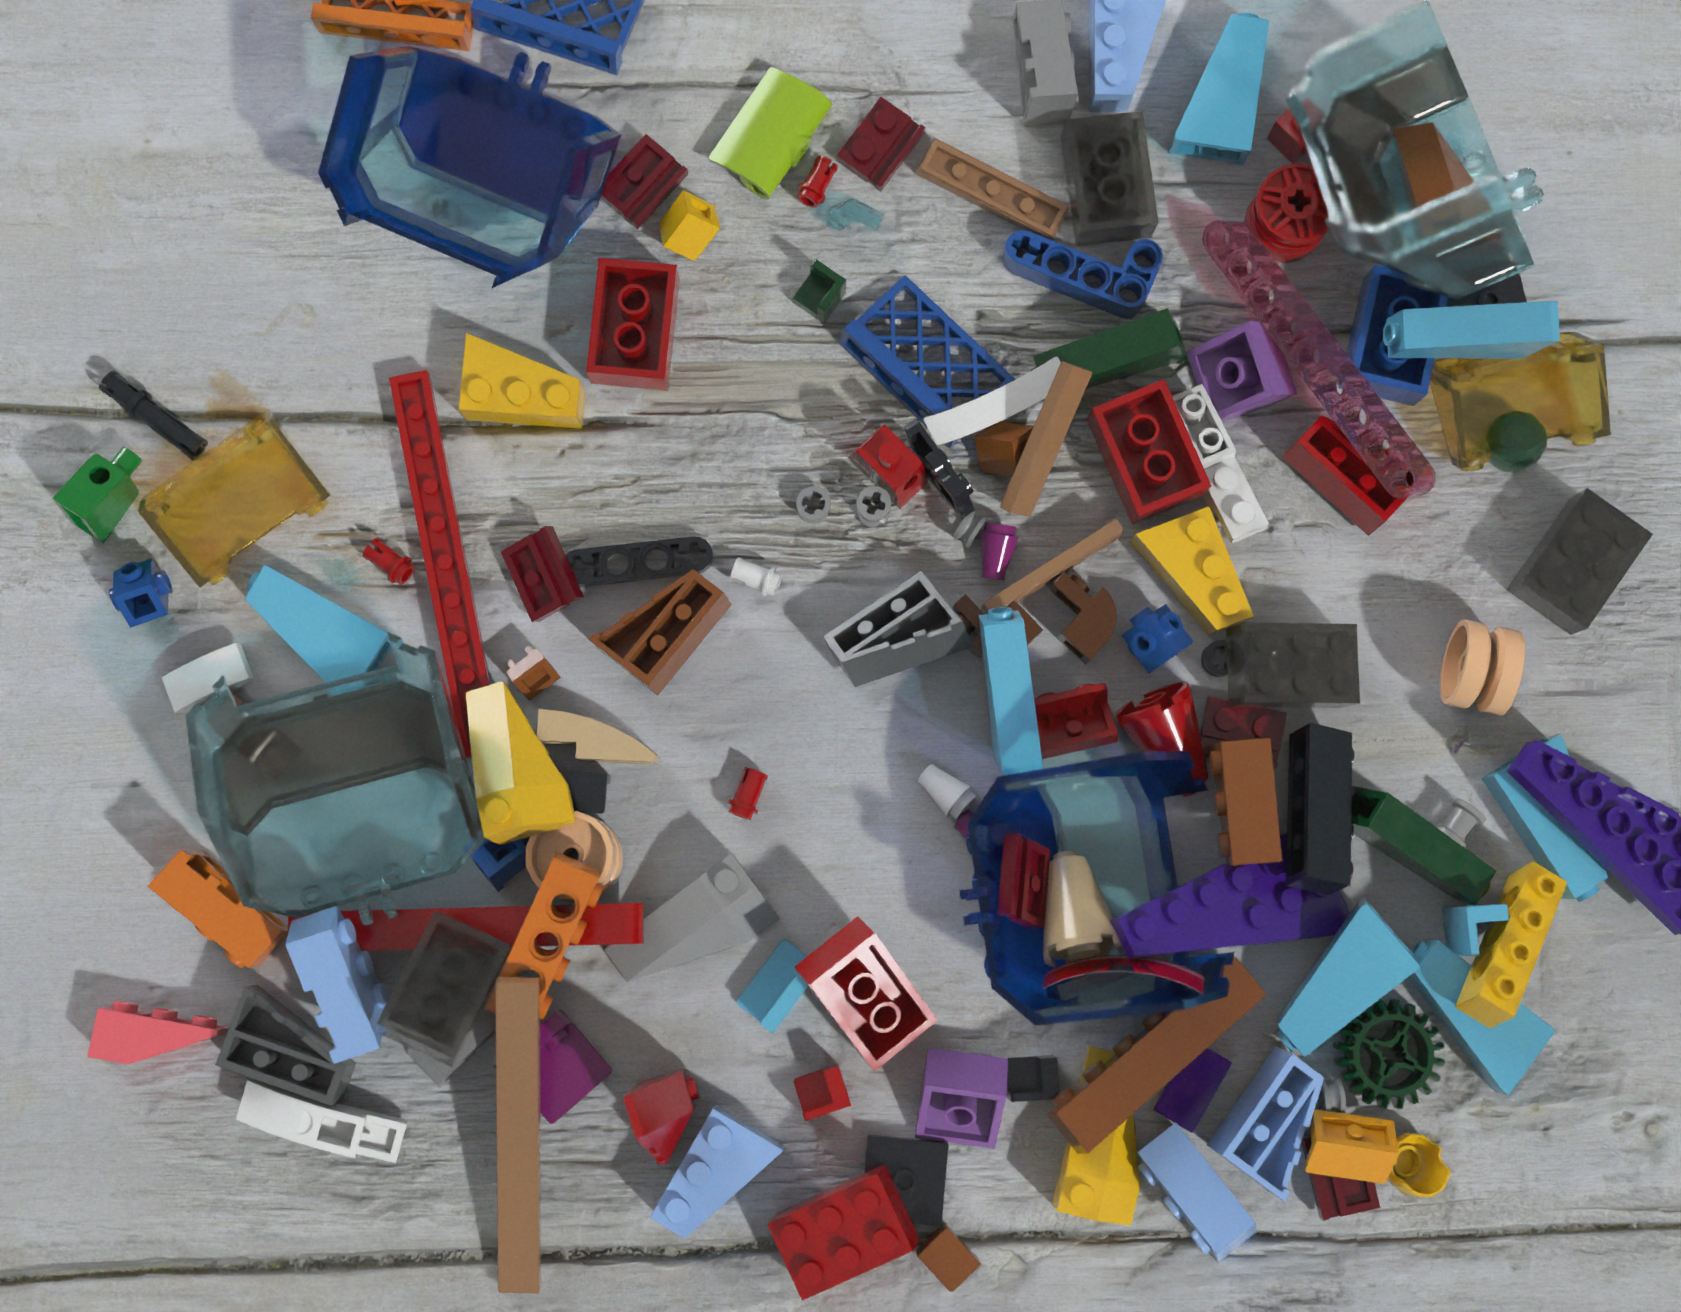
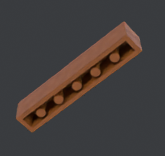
(1148, 1062)

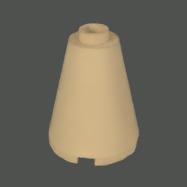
(1075, 913)

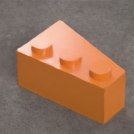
(207, 898)

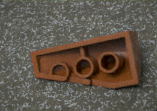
(1428, 164)

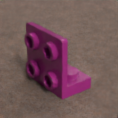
(567, 1066)

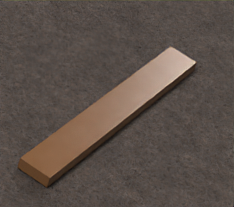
(518, 1134)

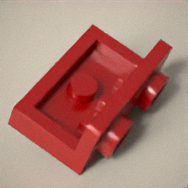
(1074, 720)

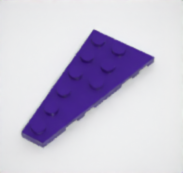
(1617, 825)
(1230, 910)

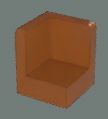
(1001, 447)
(948, 1257)

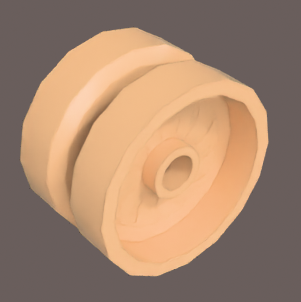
(1482, 667)
(590, 838)

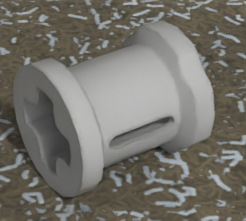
(880, 516)
(1461, 821)

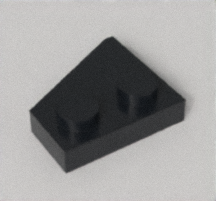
(939, 470)

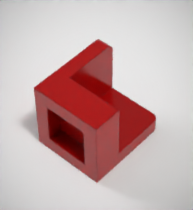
(822, 1092)

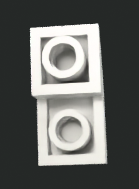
(194, 680)

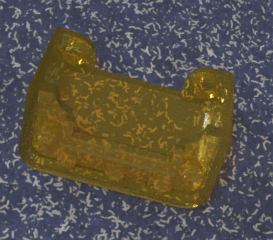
(1557, 384)
(232, 498)

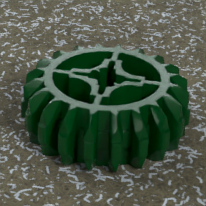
(1380, 1069)

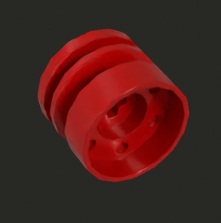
(1275, 222)

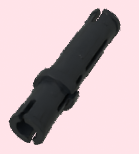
(140, 405)

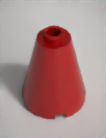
(1166, 723)

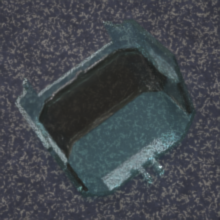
(1347, 115)
(336, 788)

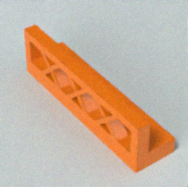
(397, 24)

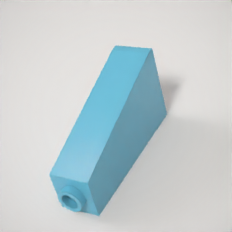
(1225, 102)
(1473, 331)
(317, 629)
(1009, 691)
(1543, 835)
(1348, 978)
(1497, 1053)

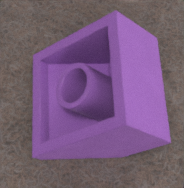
(1242, 370)
(962, 1098)

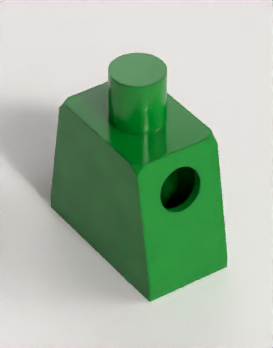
(100, 493)

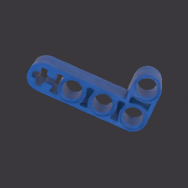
(1079, 265)

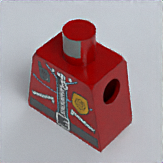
(890, 465)

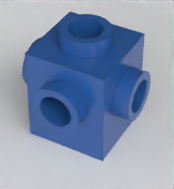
(140, 592)
(1156, 637)

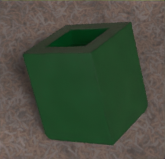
(820, 291)

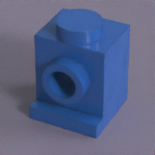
(498, 870)

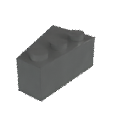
(898, 633)
(282, 1050)

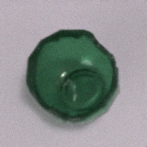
(1516, 441)

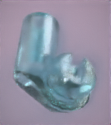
(853, 212)

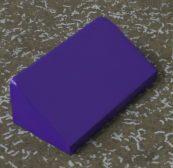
(1193, 1089)

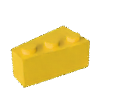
(1197, 569)

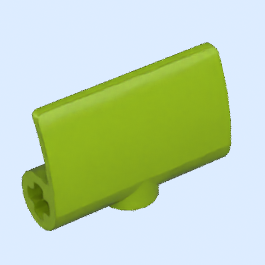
(771, 131)

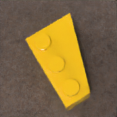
(516, 390)

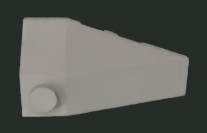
(700, 920)

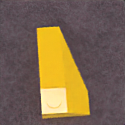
(513, 775)
(1107, 1179)

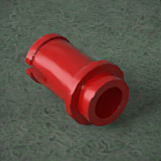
(813, 189)
(390, 562)
(747, 794)

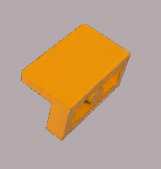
(1351, 1146)

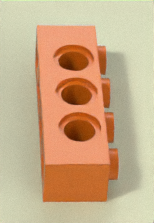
(562, 877)

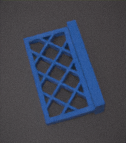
(556, 37)
(898, 375)

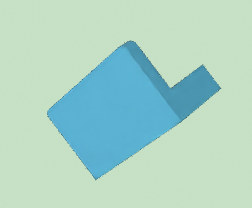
(1461, 925)
(775, 987)

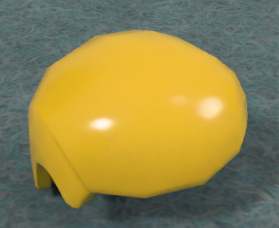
(1418, 1167)

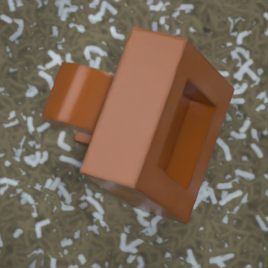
(532, 673)

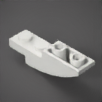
(1230, 492)
(319, 1125)

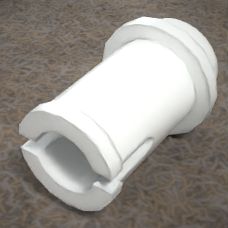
(756, 577)

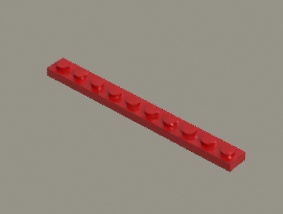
(440, 542)

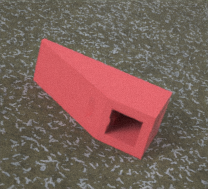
(133, 1036)

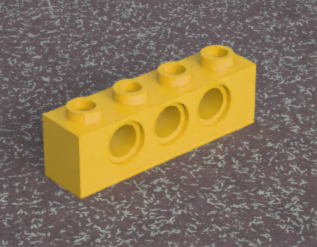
(1511, 946)

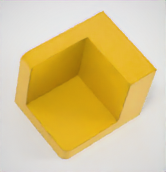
(689, 225)

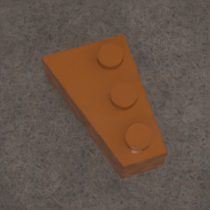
(664, 631)
(1246, 801)

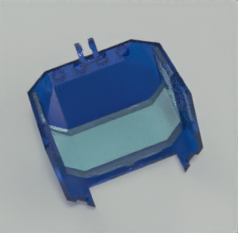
(464, 158)
(1119, 823)

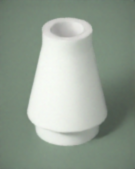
(947, 791)

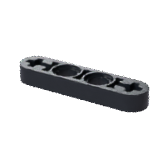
(636, 555)

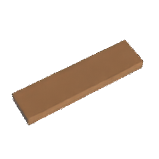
(992, 190)
(1045, 439)
(1055, 567)

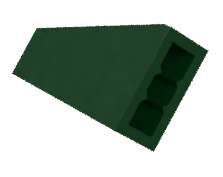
(1124, 349)
(1419, 845)

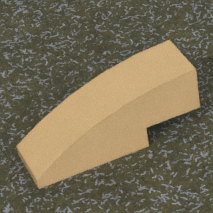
(592, 739)

